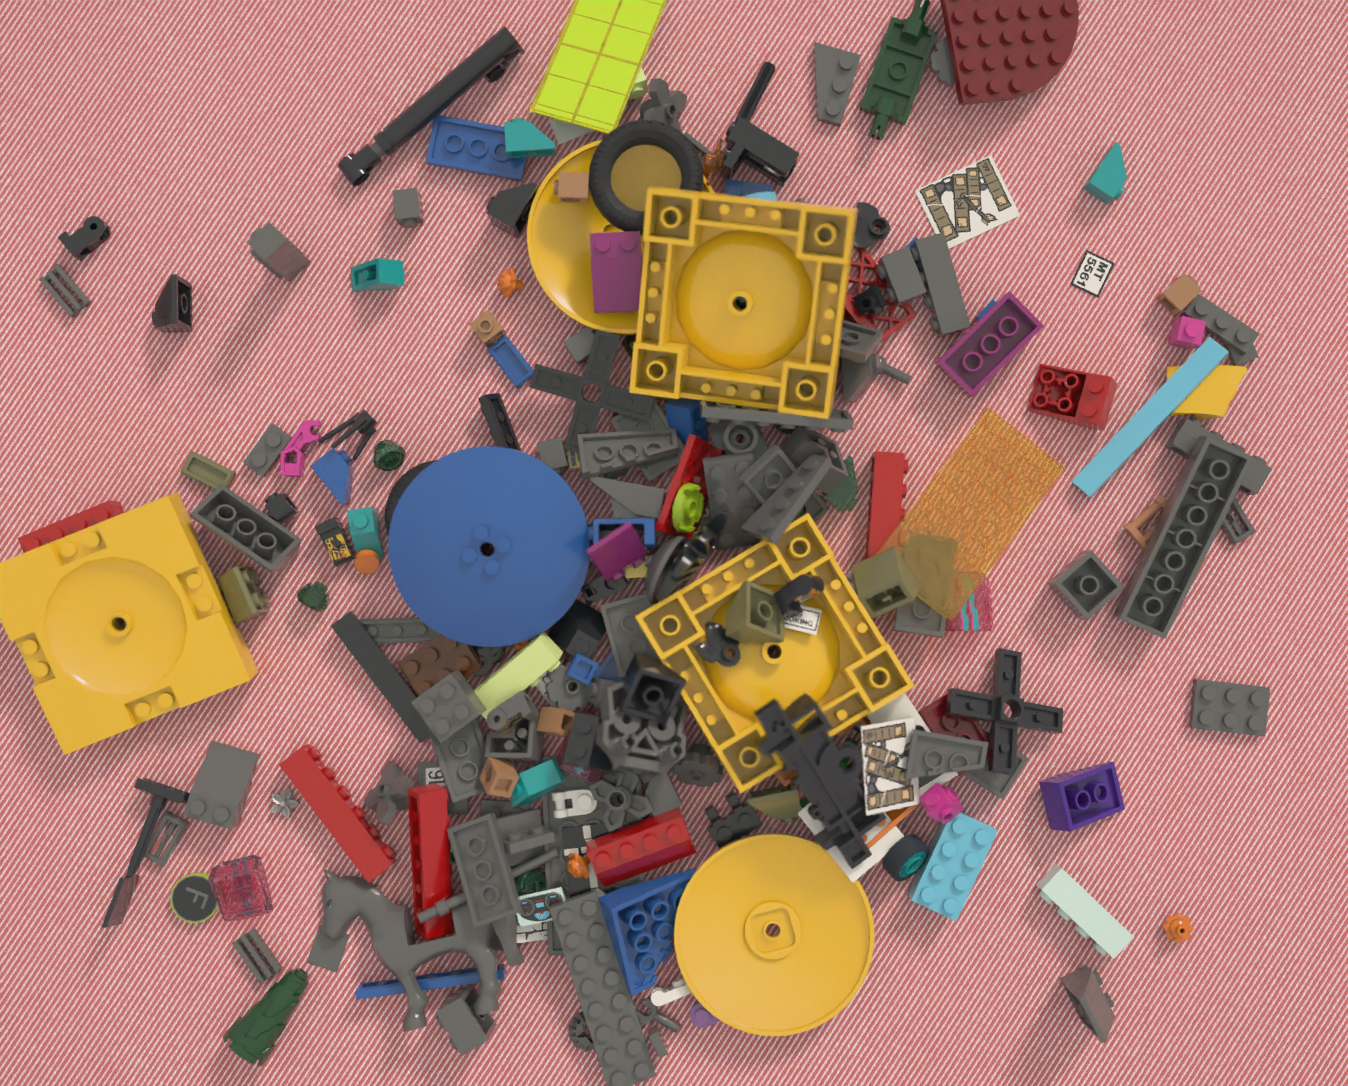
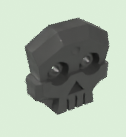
(656, 749)

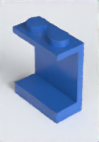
(647, 525)

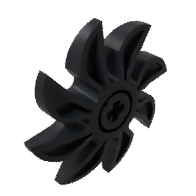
(692, 556)

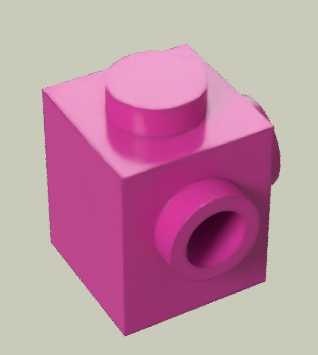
(941, 803)

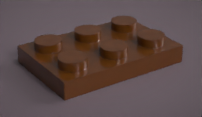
(436, 661)

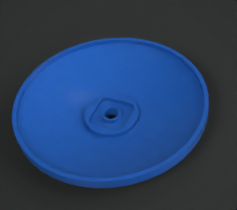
(499, 500)

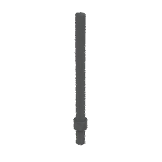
(443, 906)

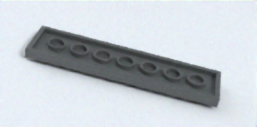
(602, 990)

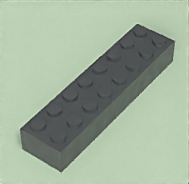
(1183, 536)

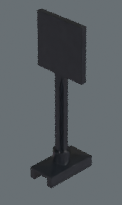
(127, 884)

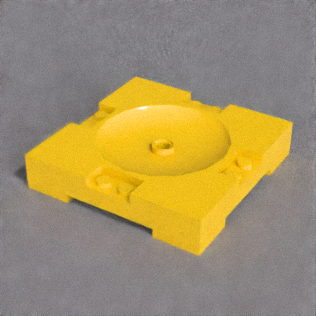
(786, 264)
(840, 667)
(89, 669)

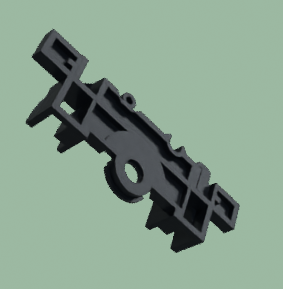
(833, 793)

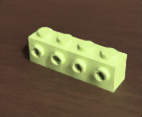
(519, 672)

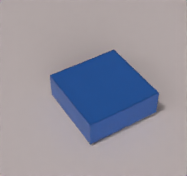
(582, 669)

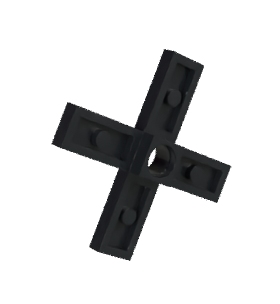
(598, 373)
(990, 708)

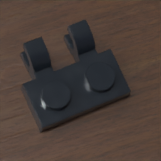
(735, 824)

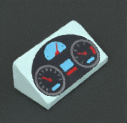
(536, 905)

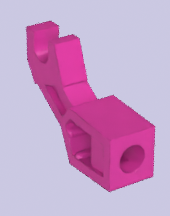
(296, 445)

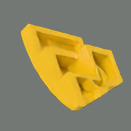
(1213, 395)

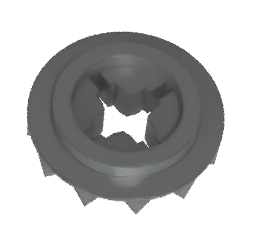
(575, 1029)

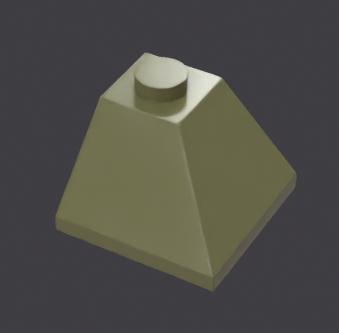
(754, 616)
(777, 802)

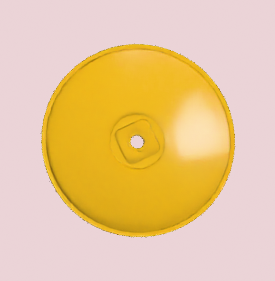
(561, 231)
(784, 979)

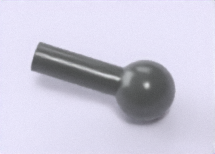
(893, 372)

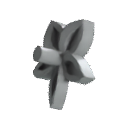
(284, 803)

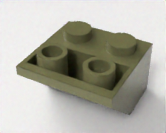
(884, 582)
(244, 594)

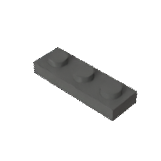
(1221, 324)

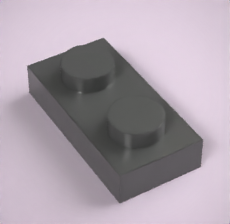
(267, 450)

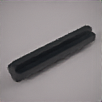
(756, 91)

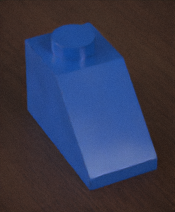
(686, 418)
(336, 473)

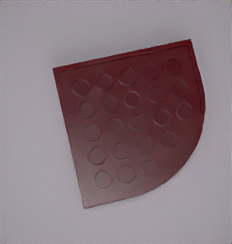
(1007, 45)

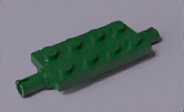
(898, 70)

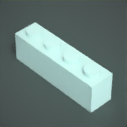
(1085, 911)

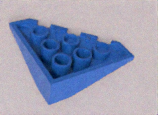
(643, 925)

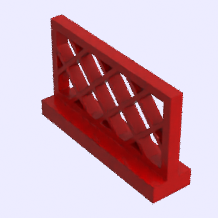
(851, 312)
(693, 475)

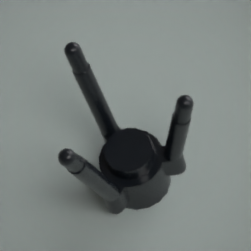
(362, 422)

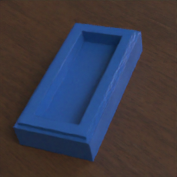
(511, 361)

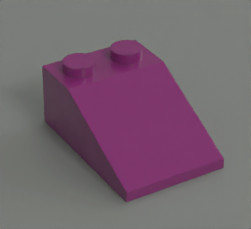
(616, 271)
(618, 553)

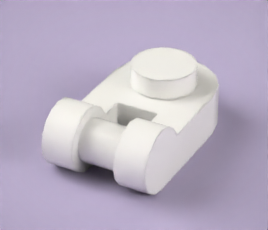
(582, 802)
(662, 996)

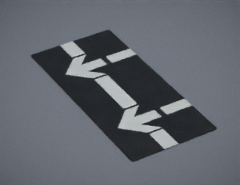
(575, 842)

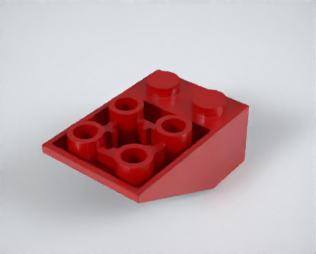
(1073, 396)

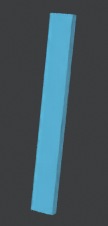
(1150, 417)

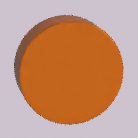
(366, 561)

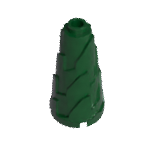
(264, 1022)

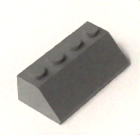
(247, 529)

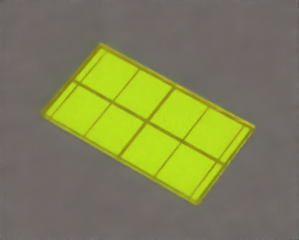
(597, 61)

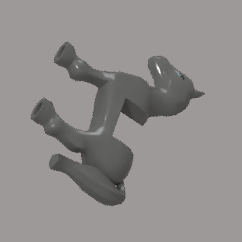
(395, 944)

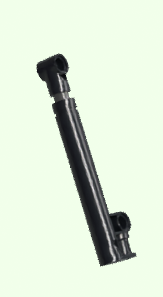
(486, 61)

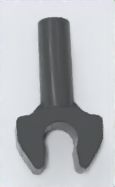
(657, 1016)

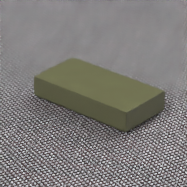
(207, 471)

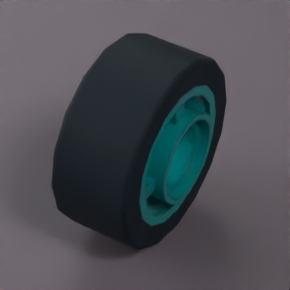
(905, 857)

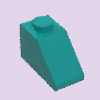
(526, 140)
(1108, 177)
(377, 275)
(365, 529)
(536, 783)

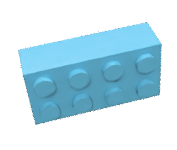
(952, 865)

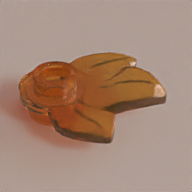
(713, 162)

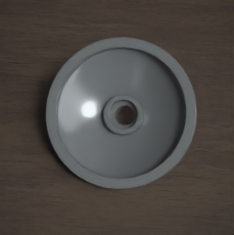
(659, 564)

